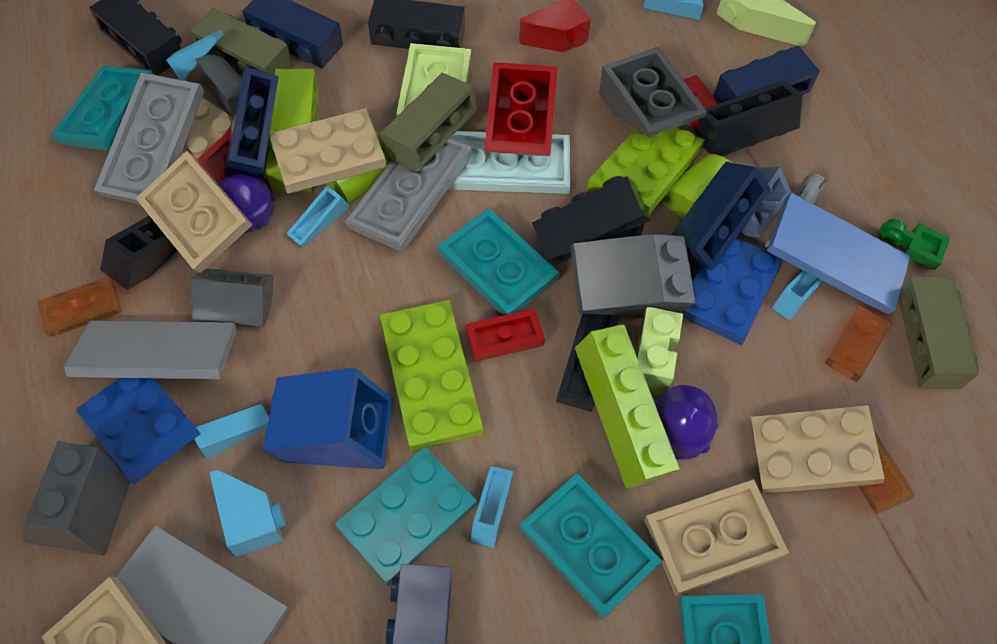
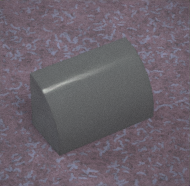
(220, 80)
(231, 297)

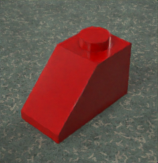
(556, 27)

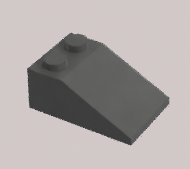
(649, 93)
(631, 274)

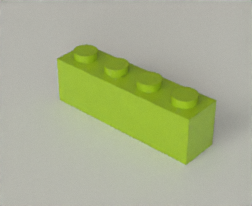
(294, 105)
(626, 407)

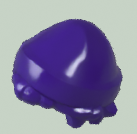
(251, 197)
(687, 420)

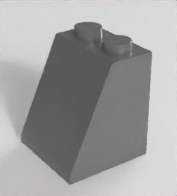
(77, 500)

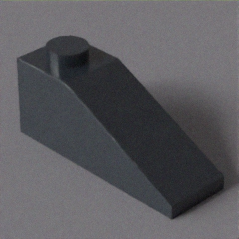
(136, 253)

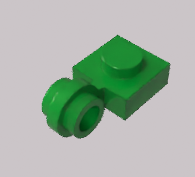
(922, 244)

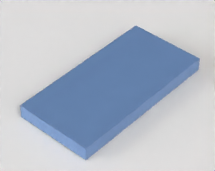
(839, 254)

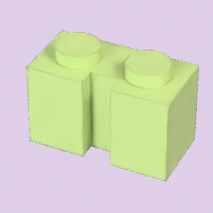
(656, 348)

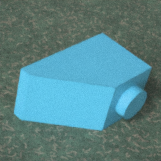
(246, 515)

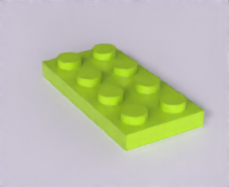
(650, 162)
(431, 375)

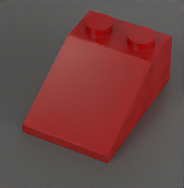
(521, 109)

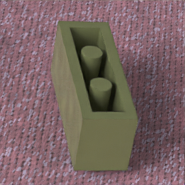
(242, 44)
(429, 121)
(937, 333)

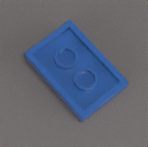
(733, 290)
(137, 425)

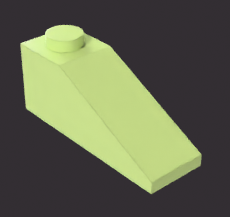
(769, 19)

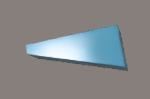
(683, 8)
(184, 61)
(318, 216)
(796, 294)
(230, 430)
(491, 507)

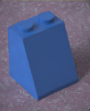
(329, 420)

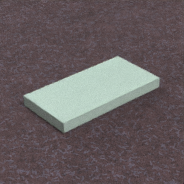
(514, 171)

